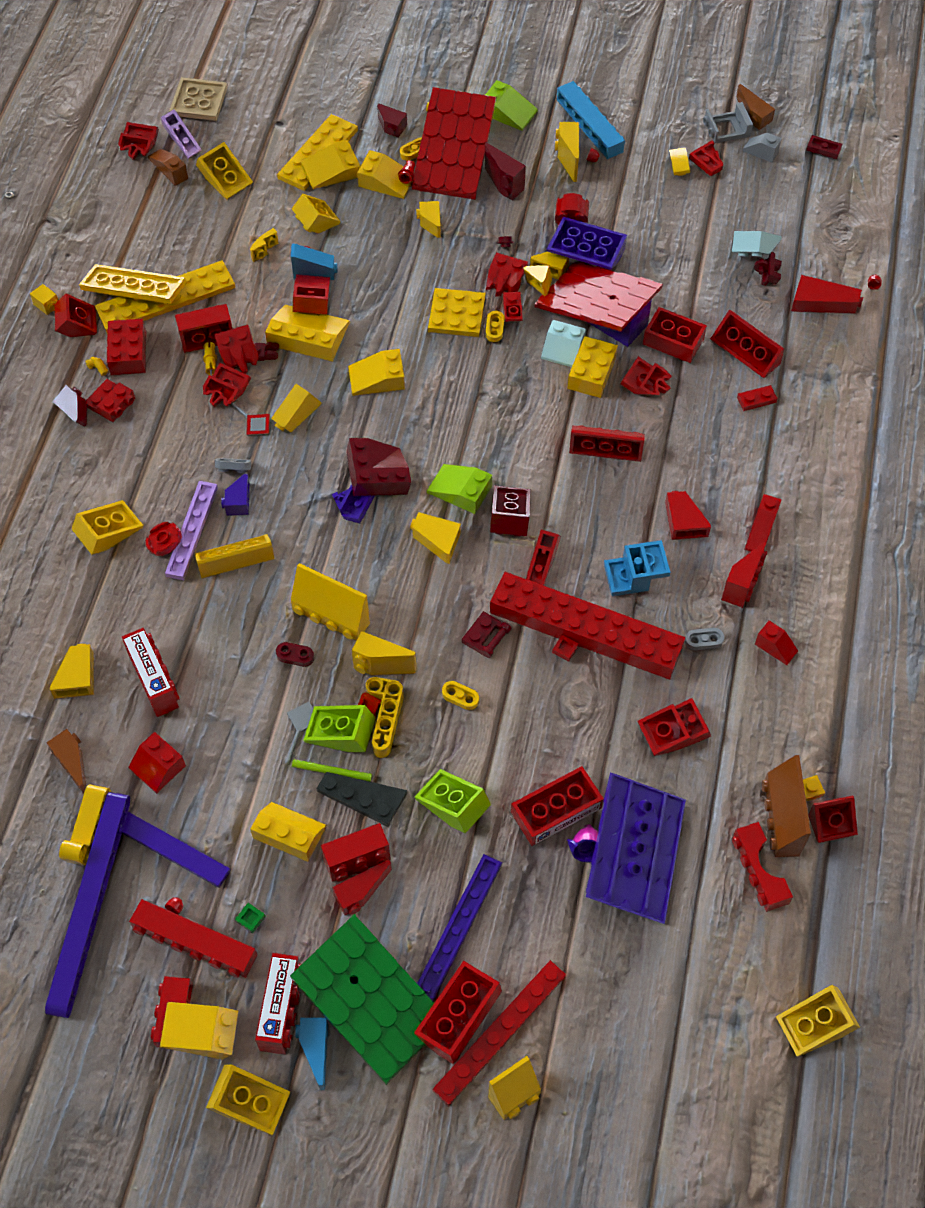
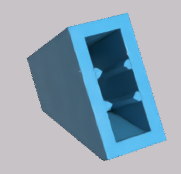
(312, 262)

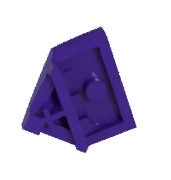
(352, 507)

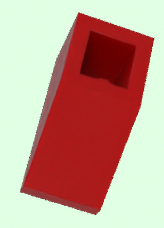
(512, 306)

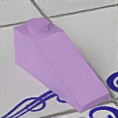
(180, 134)

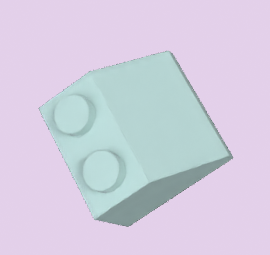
(754, 243)
(562, 343)

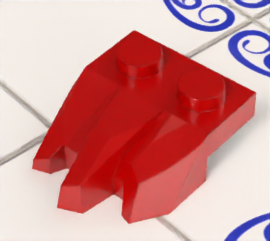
(138, 139)
(505, 274)
(237, 348)
(646, 379)
(225, 385)

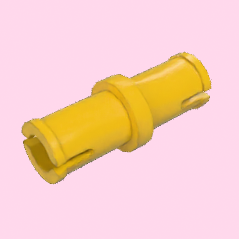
(210, 358)

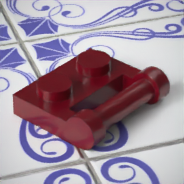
(481, 631)

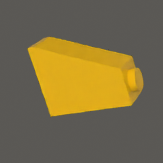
(295, 409)
(436, 535)
(75, 673)

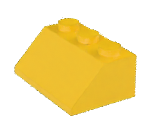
(287, 831)

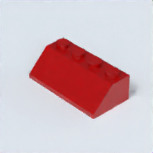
(606, 443)
(458, 1012)

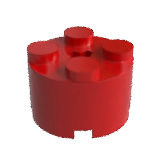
(572, 207)

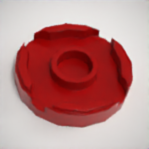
(163, 538)

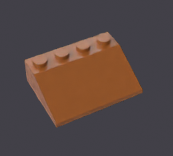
(786, 808)

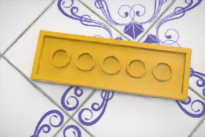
(331, 131)
(133, 283)

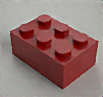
(201, 325)
(674, 334)
(126, 346)
(355, 852)

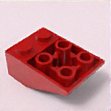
(311, 294)
(744, 577)

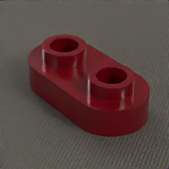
(293, 655)

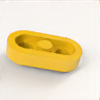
(410, 150)
(494, 329)
(461, 694)

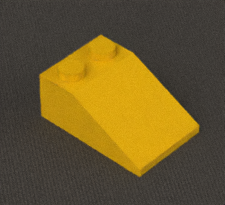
(568, 147)
(331, 165)
(223, 171)
(381, 175)
(377, 373)
(105, 526)
(381, 657)
(817, 1021)
(199, 1029)
(514, 1089)
(248, 1099)

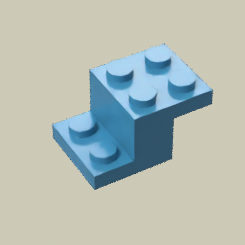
(636, 568)

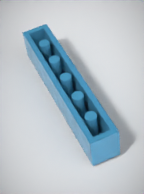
(590, 120)

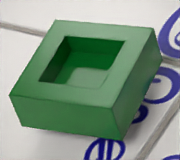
(250, 917)

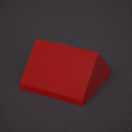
(833, 819)

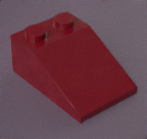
(505, 172)
(510, 511)

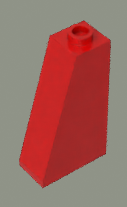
(825, 297)

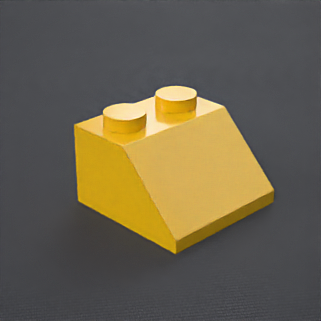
(314, 214)

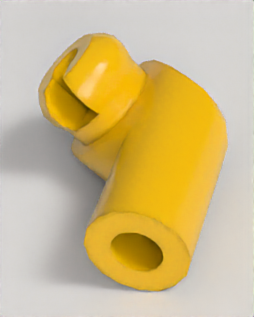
(97, 363)

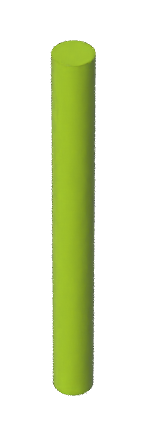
(324, 768)

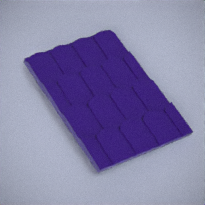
(636, 848)

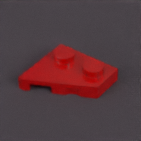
(707, 158)

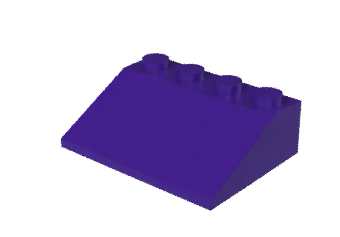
(588, 243)

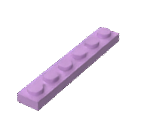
(191, 530)

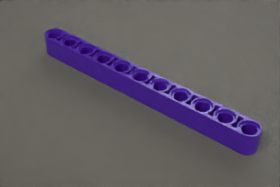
(87, 906)

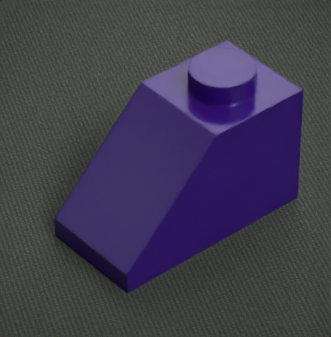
(237, 497)

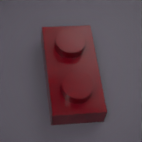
(824, 147)

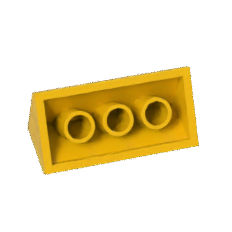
(234, 556)

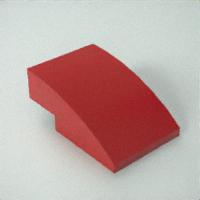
(674, 727)

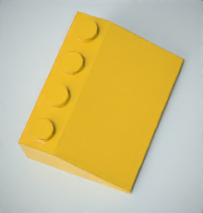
(307, 332)
(329, 602)

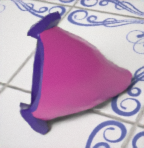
(584, 843)

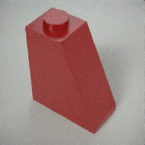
(685, 517)

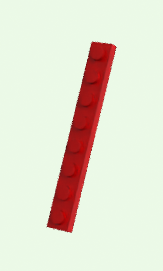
(498, 1033)

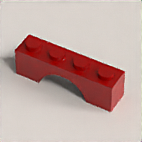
(772, 890)

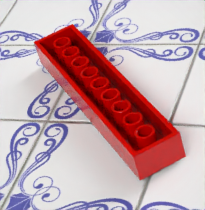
(587, 624)

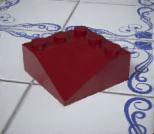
(377, 468)

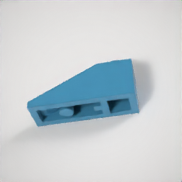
(313, 1040)

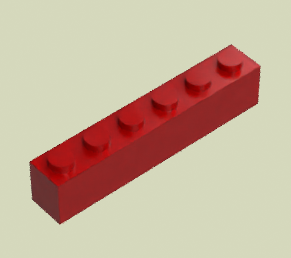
(193, 938)

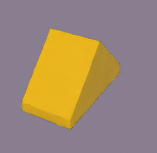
(539, 277)

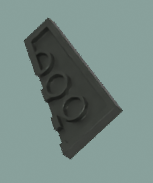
(365, 797)

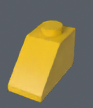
(430, 217)
(557, 263)

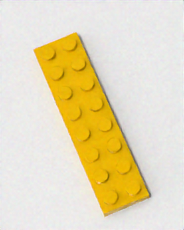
(199, 285)

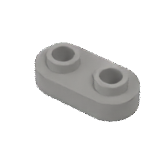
(239, 465)
(703, 639)

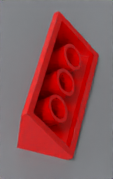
(748, 344)

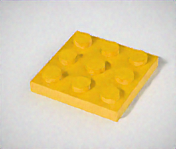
(456, 312)

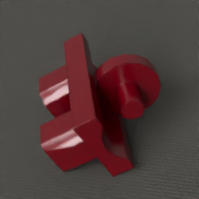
(767, 269)

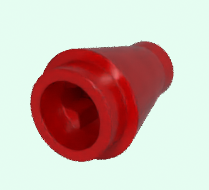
(406, 174)

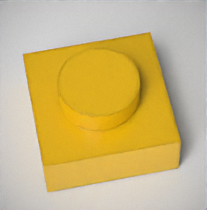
(813, 788)

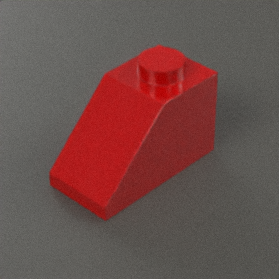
(776, 642)

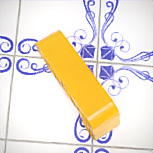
(385, 718)
(78, 848)

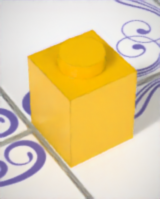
(44, 299)

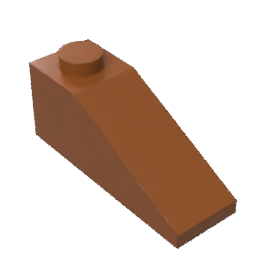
(757, 109)
(170, 166)
(69, 754)

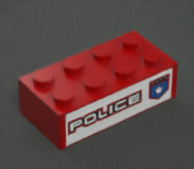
(151, 671)
(556, 805)
(278, 1005)

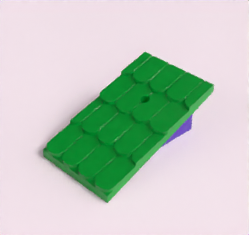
(366, 997)

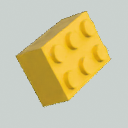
(592, 367)

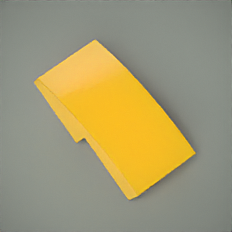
(679, 161)
(264, 242)

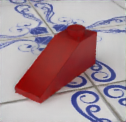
(763, 522)
(543, 556)
(357, 890)

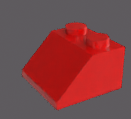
(74, 317)
(156, 762)

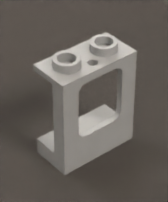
(739, 119)

